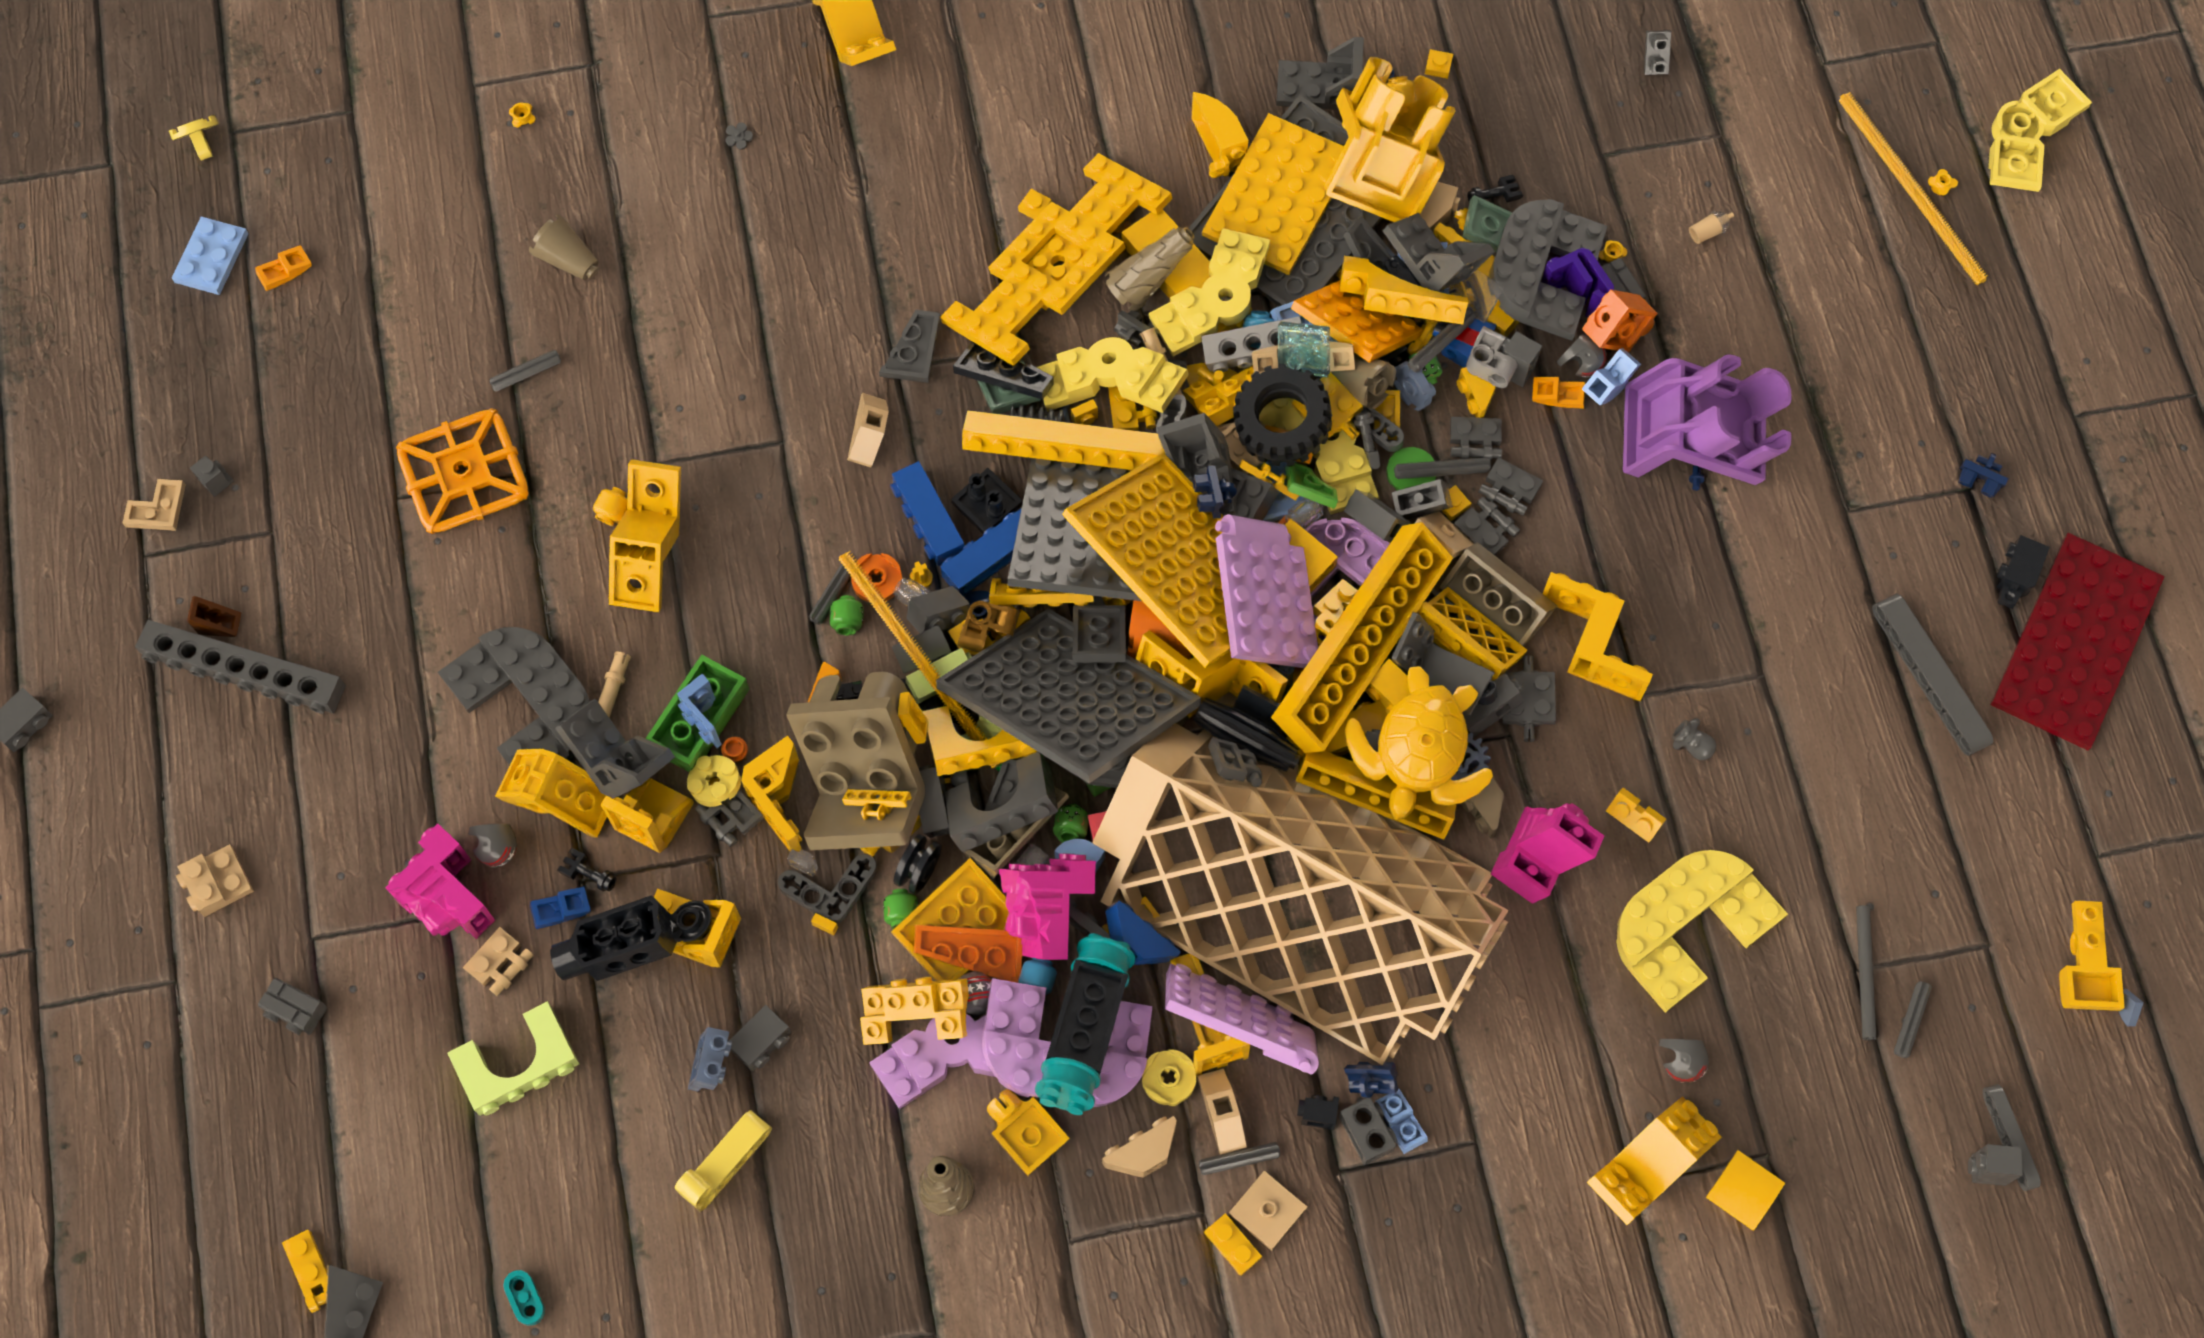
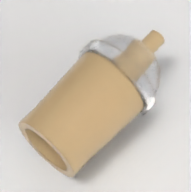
(1710, 226)

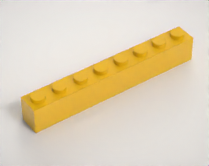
(1059, 441)

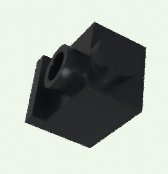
(1318, 1111)

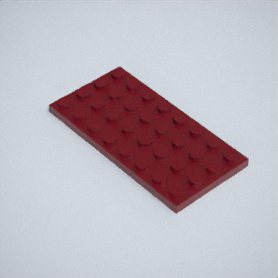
(2077, 641)

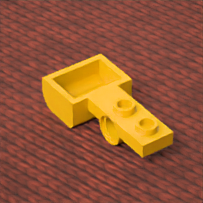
(2091, 981)

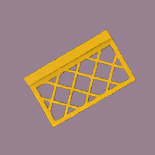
(1462, 642)

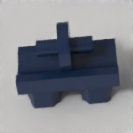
(1992, 480)
(1215, 492)
(1372, 1078)

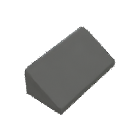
(932, 643)

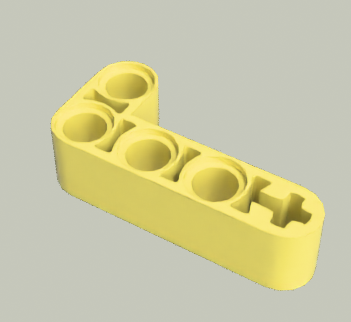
(724, 1161)

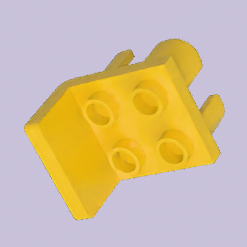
(1389, 155)

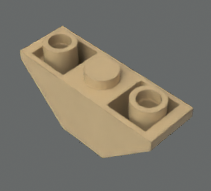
(868, 430)
(1222, 1111)
(1144, 1151)

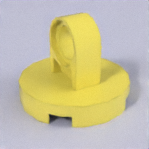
(195, 131)

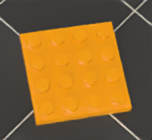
(1369, 331)

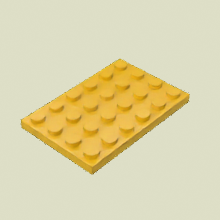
(1278, 191)

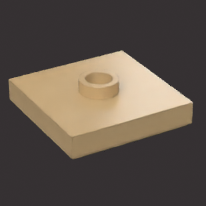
(1446, 533)
(1267, 1210)

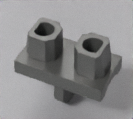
(1657, 52)
(1130, 326)

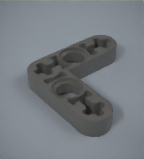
(826, 898)

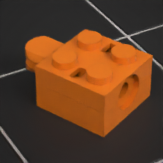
(1620, 320)

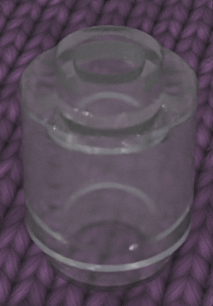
(1305, 512)
(908, 589)

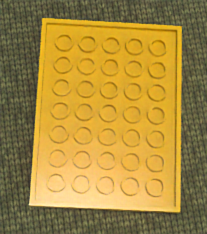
(1162, 550)

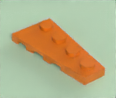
(973, 949)

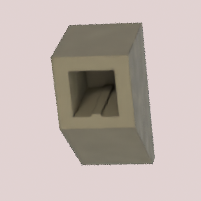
(1486, 808)

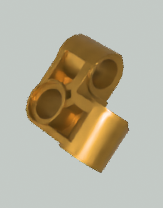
(975, 631)

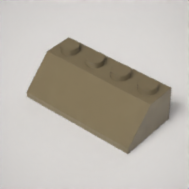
(1499, 593)
(1000, 851)

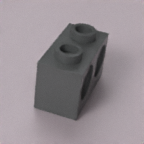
(1360, 1133)

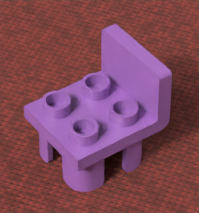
(1704, 418)

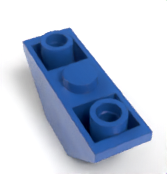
(1144, 941)

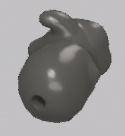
(1695, 741)

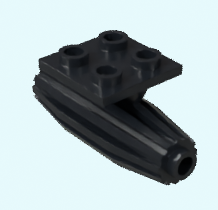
(1249, 727)

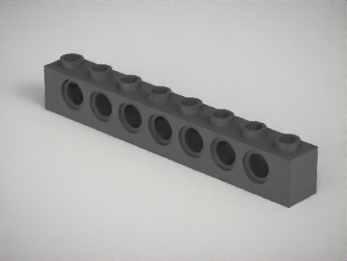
(158, 636)

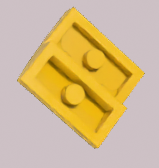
(1745, 1190)

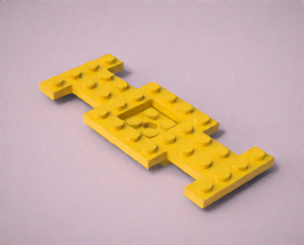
(1076, 237)

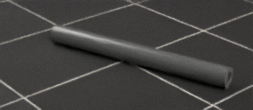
(1866, 973)

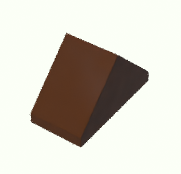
(212, 618)

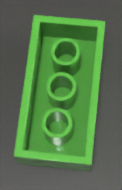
(682, 738)

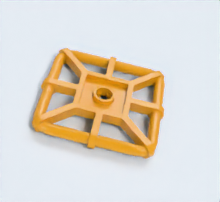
(457, 485)

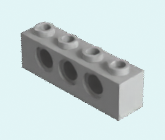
(1217, 343)

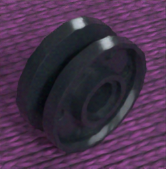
(917, 864)

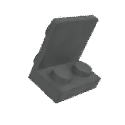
(1412, 644)

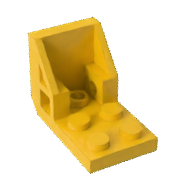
(769, 775)
(556, 786)
(648, 814)
(723, 926)

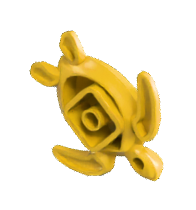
(1421, 746)

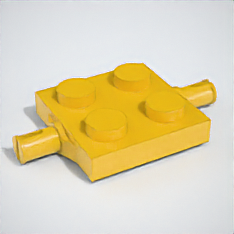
(1343, 407)

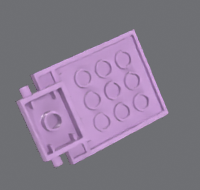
(1265, 593)
(1241, 1017)

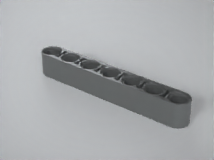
(1932, 674)

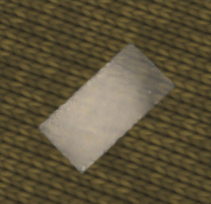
(1481, 294)

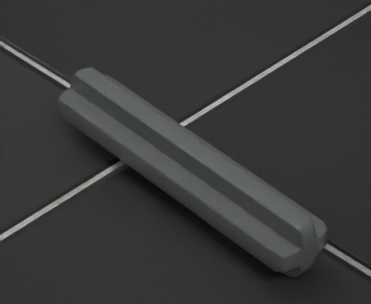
(525, 370)
(830, 594)
(1912, 1019)
(1239, 1158)

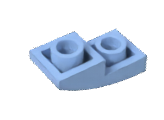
(1400, 1118)

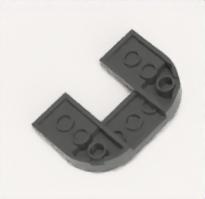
(1521, 258)
(536, 671)

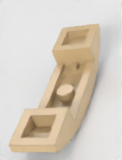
(1340, 357)

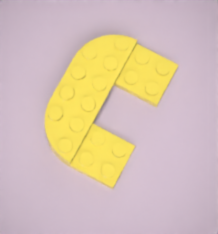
(1676, 899)

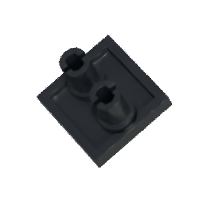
(986, 500)

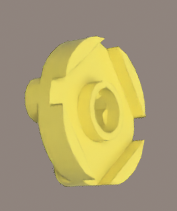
(710, 767)
(1170, 1093)

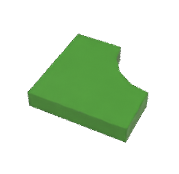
(1306, 484)

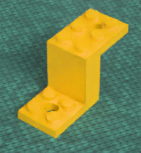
(855, 30)
(644, 535)
(1589, 658)
(1214, 680)
(1654, 1159)

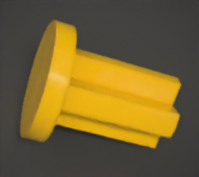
(921, 574)

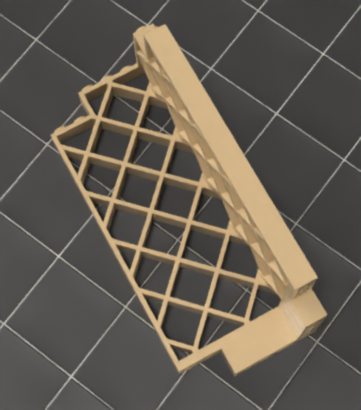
(1358, 832)

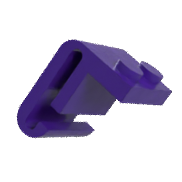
(1580, 275)

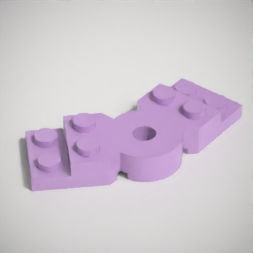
(922, 1060)

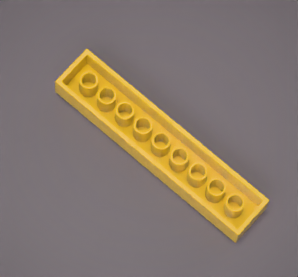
(1362, 638)

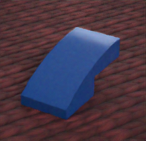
(560, 908)

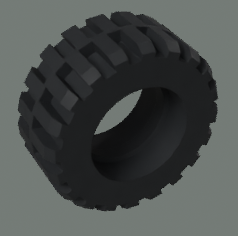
(1277, 384)

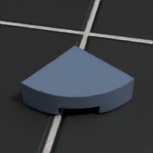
(2132, 1008)

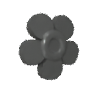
(738, 135)

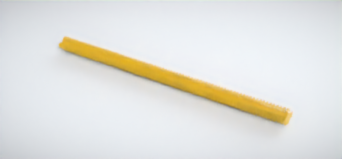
(1913, 191)
(910, 647)

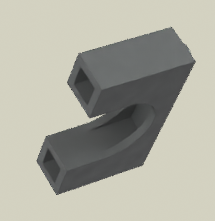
(1030, 803)

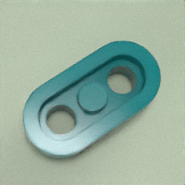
(523, 1299)

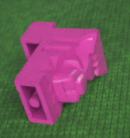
(1544, 847)
(433, 892)
(1040, 902)

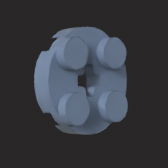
(1413, 387)

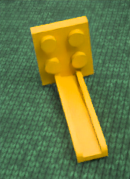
(1215, 1047)

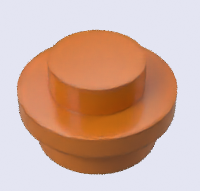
(734, 749)

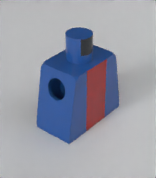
(1461, 346)

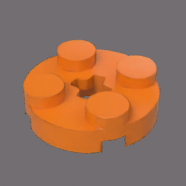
(879, 564)

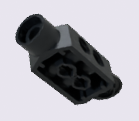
(628, 938)

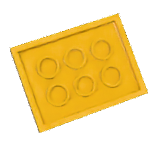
(961, 901)

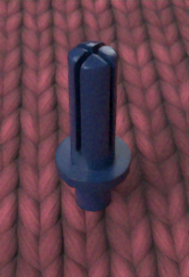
(1696, 478)

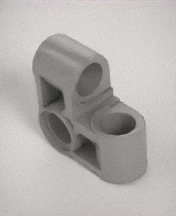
(1495, 366)

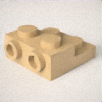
(214, 880)

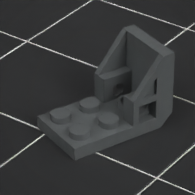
(1321, 81)
(1428, 260)
(1194, 446)
(606, 756)

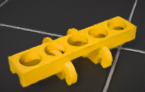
(1263, 472)
(869, 798)

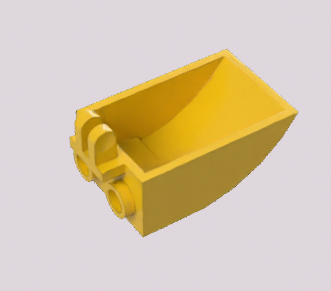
(1220, 134)

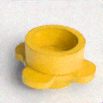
(522, 109)
(1939, 187)
(1614, 247)

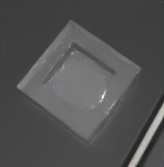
(803, 862)

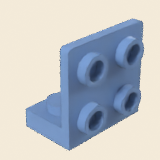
(698, 698)

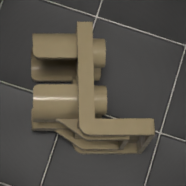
(857, 748)

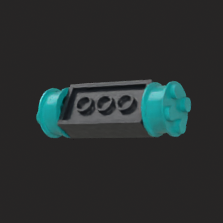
(1085, 1024)

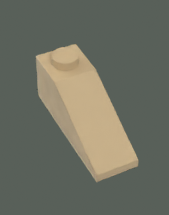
(1440, 205)

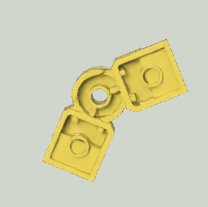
(2041, 111)
(1198, 311)
(1112, 362)
(1338, 461)

